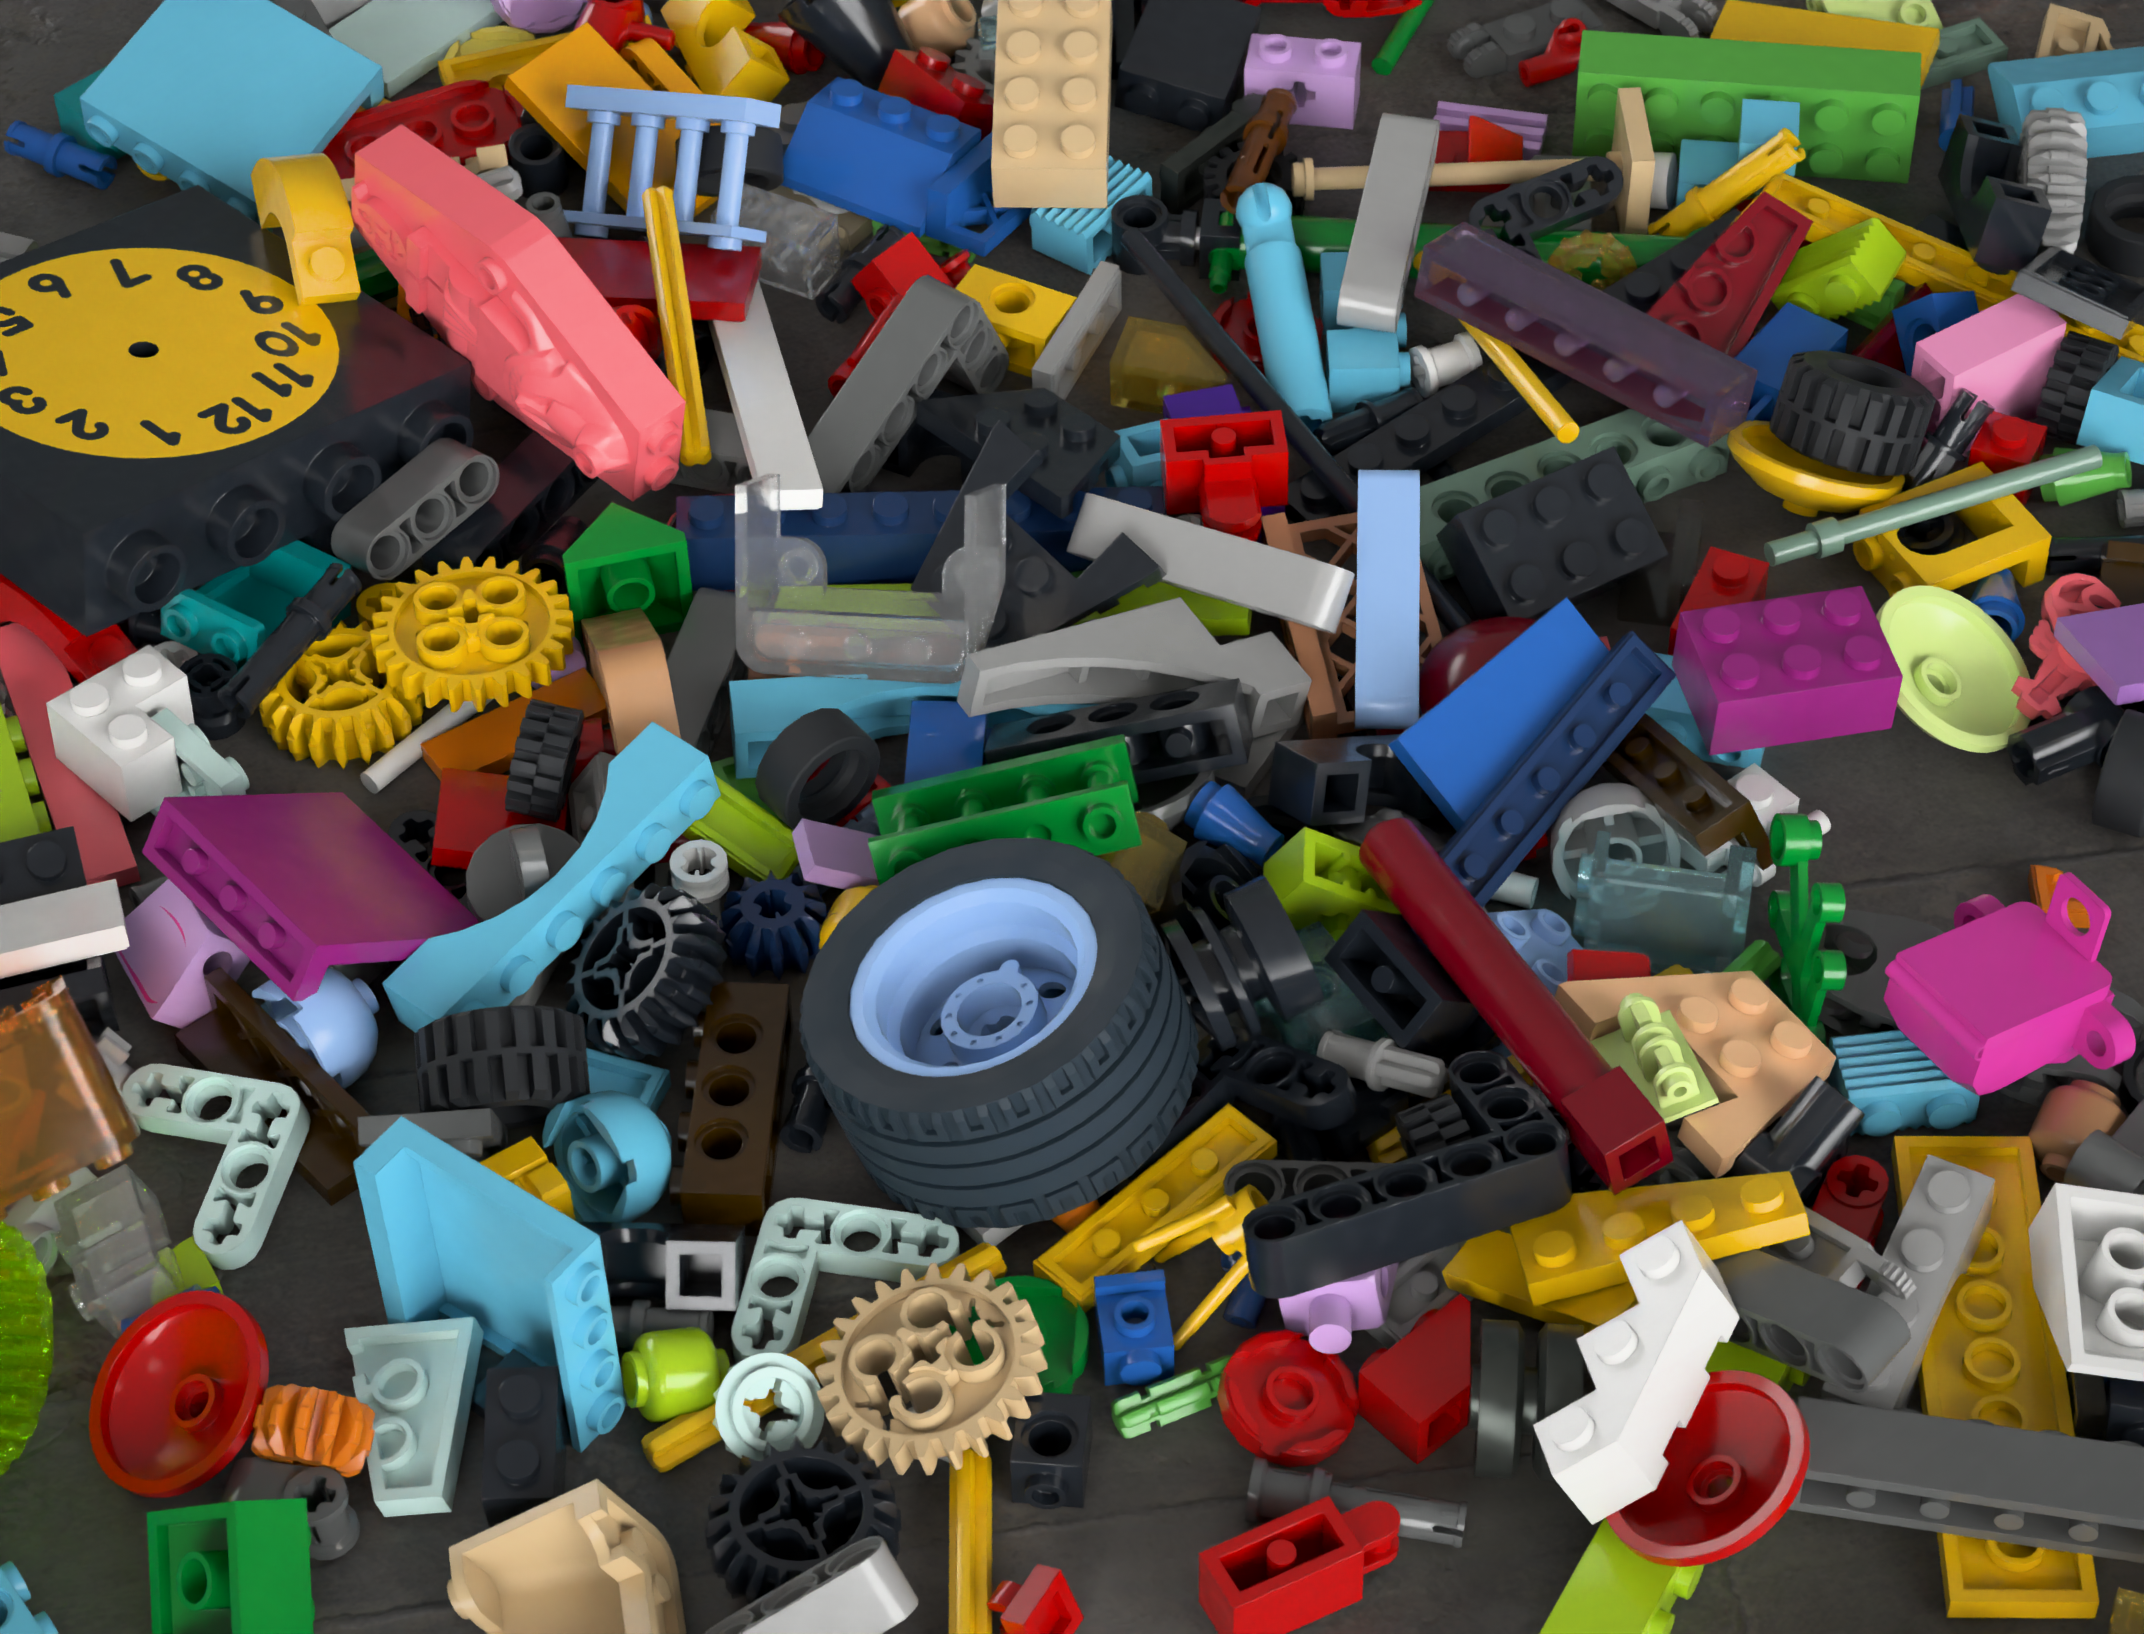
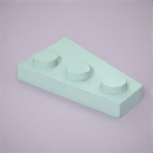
(421, 1393)

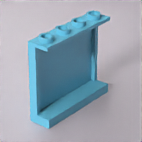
(222, 87)
(477, 1246)

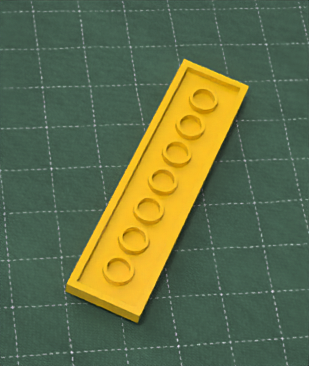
(2000, 1365)

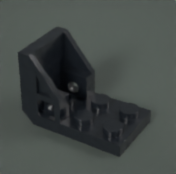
(40, 867)

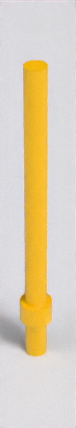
(1524, 381)

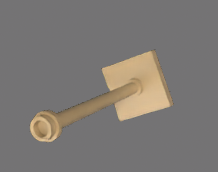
(1630, 151)

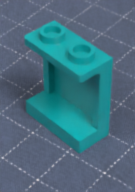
(246, 604)

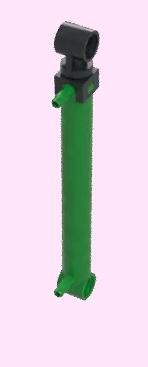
(1224, 248)

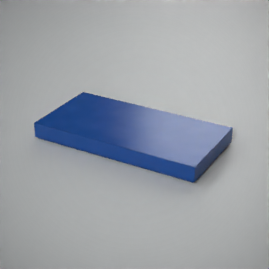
(1498, 711)

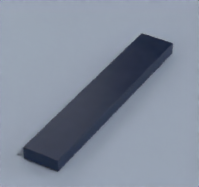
(1556, 767)

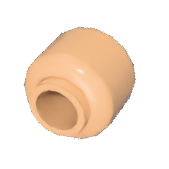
(939, 24)

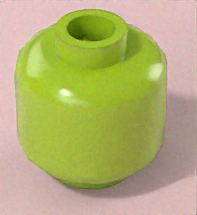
(672, 1373)

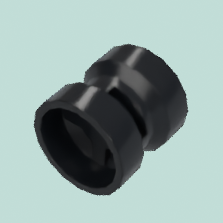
(205, 677)

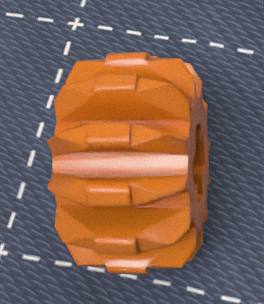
(313, 1429)

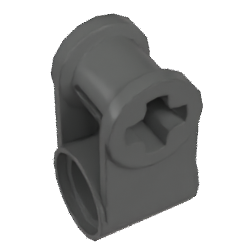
(334, 1519)

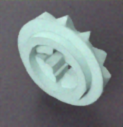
(794, 1393)

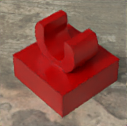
(1037, 1606)

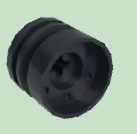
(1242, 963)

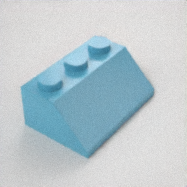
(2097, 84)

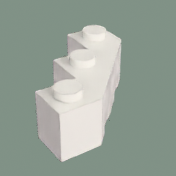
(1644, 1373)

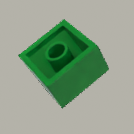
(231, 1568)

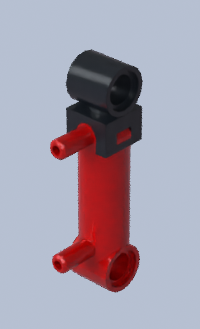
(531, 148)

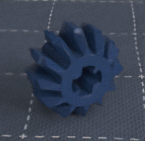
(773, 924)

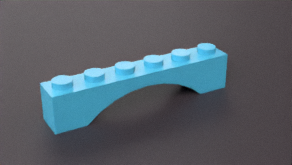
(879, 707)
(648, 802)

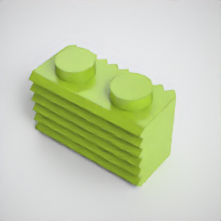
(1842, 271)

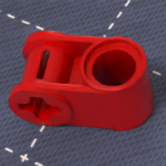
(1854, 1197)

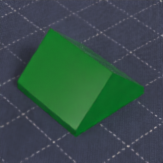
(629, 565)

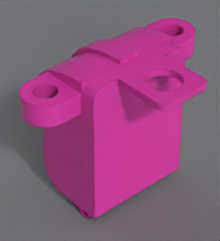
(2010, 991)

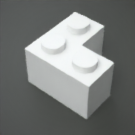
(109, 736)

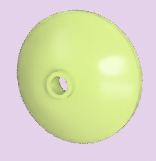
(1954, 668)

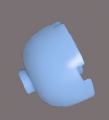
(331, 1025)

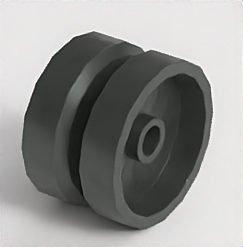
(1514, 1397)

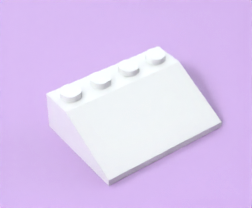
(2092, 1278)

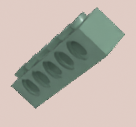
(1652, 454)

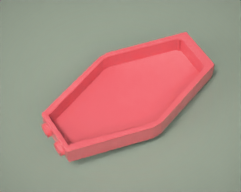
(519, 312)

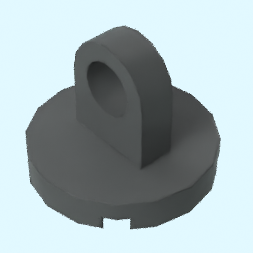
(515, 866)

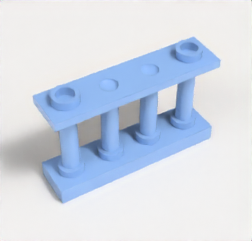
(693, 117)

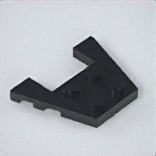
(1037, 589)

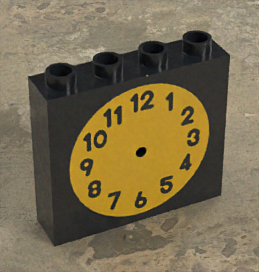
(189, 411)

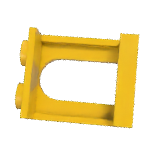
(2005, 534)

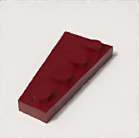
(1735, 276)

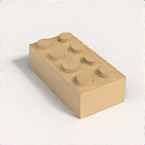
(1052, 104)

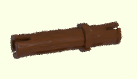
(1264, 139)

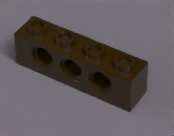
(735, 1106)

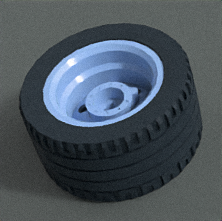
(1000, 1032)

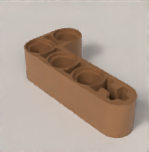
(630, 673)

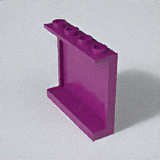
(300, 882)

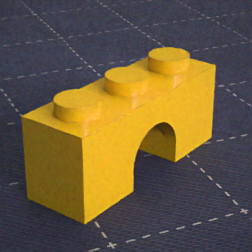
(721, 53)

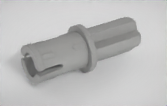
(1385, 1064)

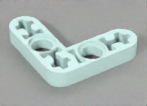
(246, 1140)
(806, 1255)

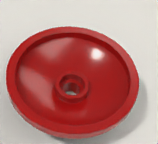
(178, 1394)
(1724, 1475)

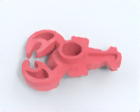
(2059, 672)

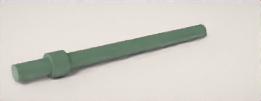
(1830, 536)

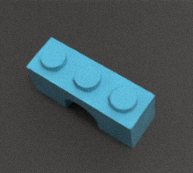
(1358, 360)

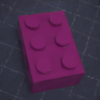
(1786, 670)

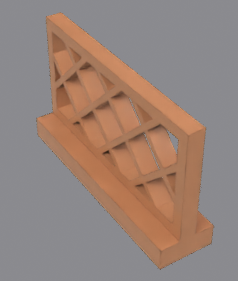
(1324, 706)

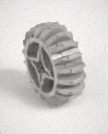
(2057, 162)

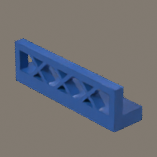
(964, 199)

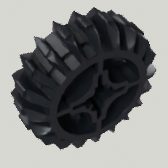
(646, 971)
(810, 1499)

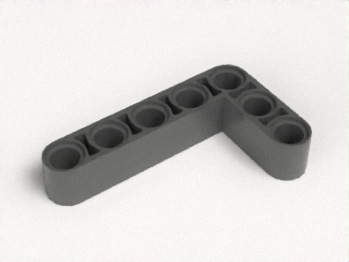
(926, 338)

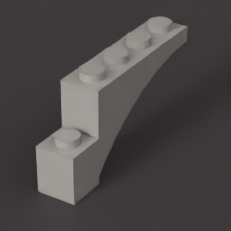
(1134, 657)

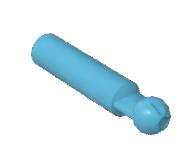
(1282, 303)

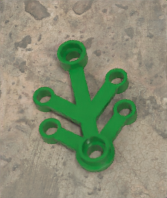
(1801, 926)

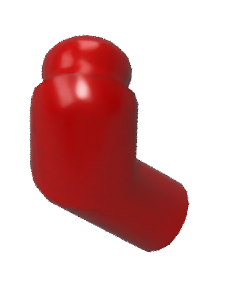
(1559, 56)

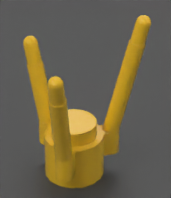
(1223, 1223)

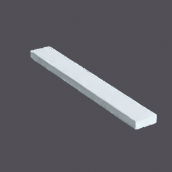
(766, 405)

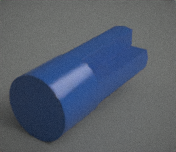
(1954, 101)

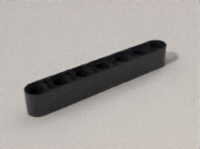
(532, 494)

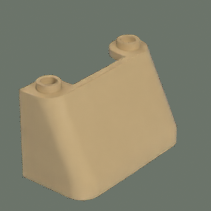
(569, 1570)

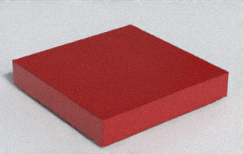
(470, 812)

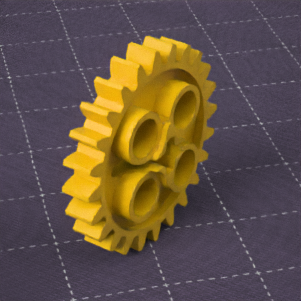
(472, 634)

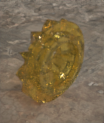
(1585, 248)

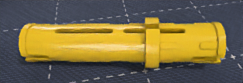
(1732, 187)

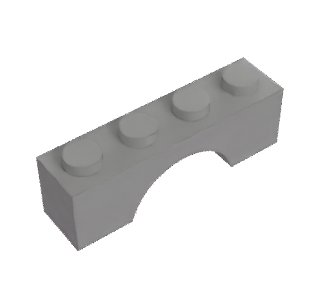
(1933, 1247)

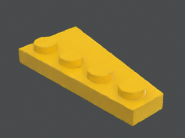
(1582, 1242)

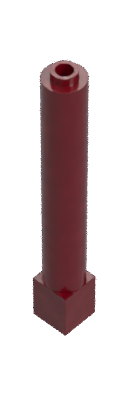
(1601, 1105)

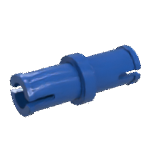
(60, 154)

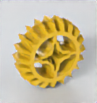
(343, 708)

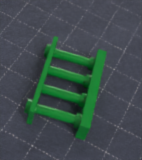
(1059, 795)

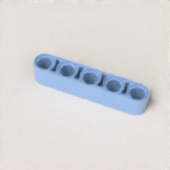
(1387, 599)

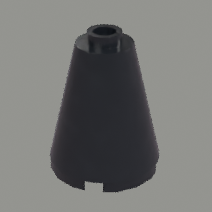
(851, 34)

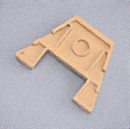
(1742, 1037)

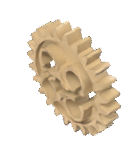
(931, 1368)

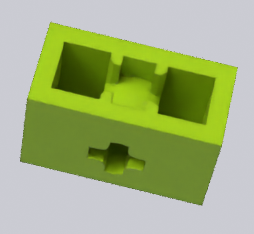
(1323, 882)

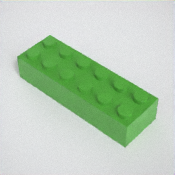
(1853, 101)

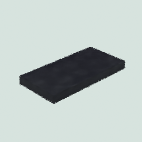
(2082, 291)

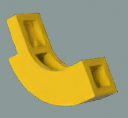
(314, 213)

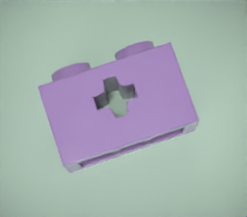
(1315, 71)

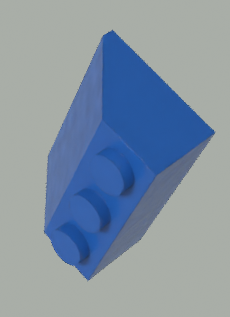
(873, 153)

